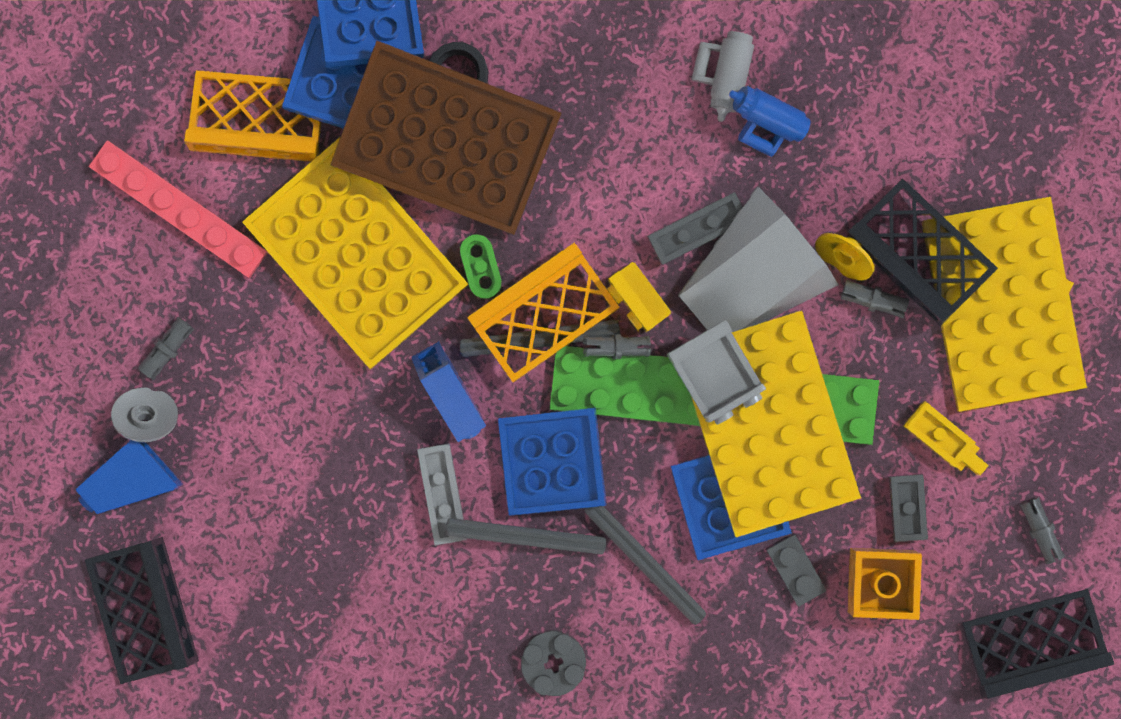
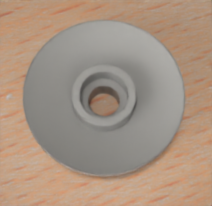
(144, 405)

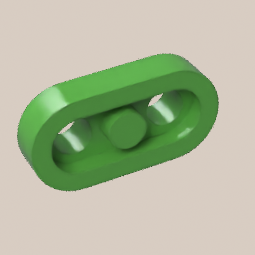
(480, 267)

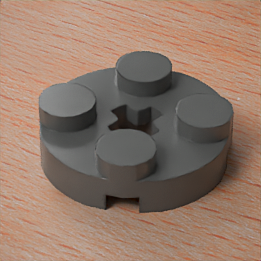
(562, 646)

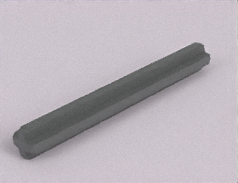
(477, 346)
(525, 536)
(646, 563)

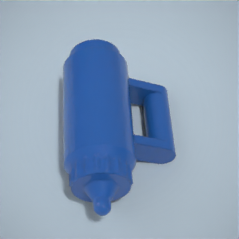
(771, 115)

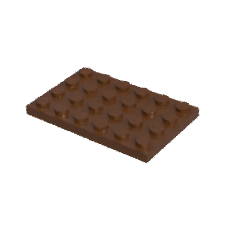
(445, 138)

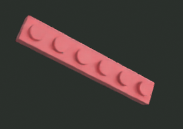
(178, 209)

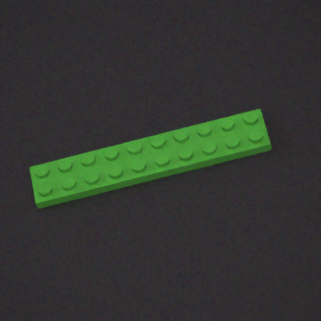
(654, 392)

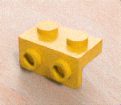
(639, 296)

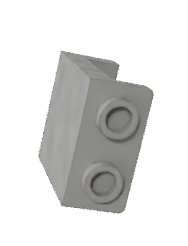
(716, 373)

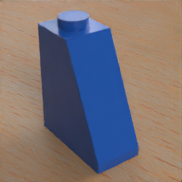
(448, 392)
(126, 479)

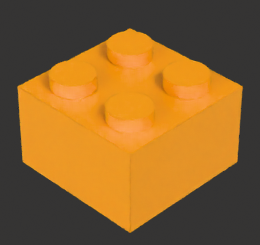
(884, 583)

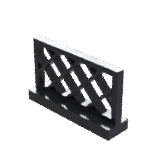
(903, 274)
(167, 603)
(1046, 671)

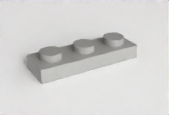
(440, 490)

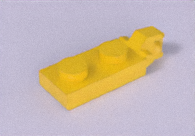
(945, 438)

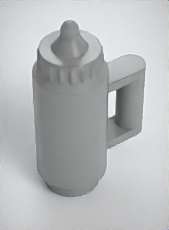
(730, 71)

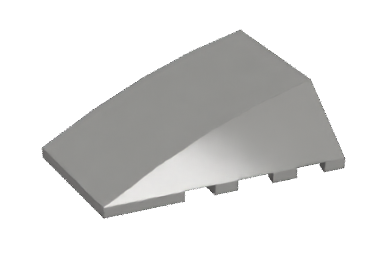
(756, 269)

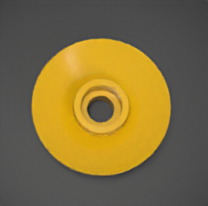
(845, 255)

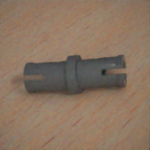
(874, 299)
(616, 346)
(165, 348)
(1042, 530)

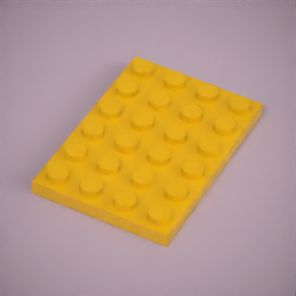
(355, 256)
(1019, 326)
(787, 448)

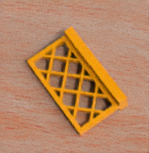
(247, 142)
(528, 288)

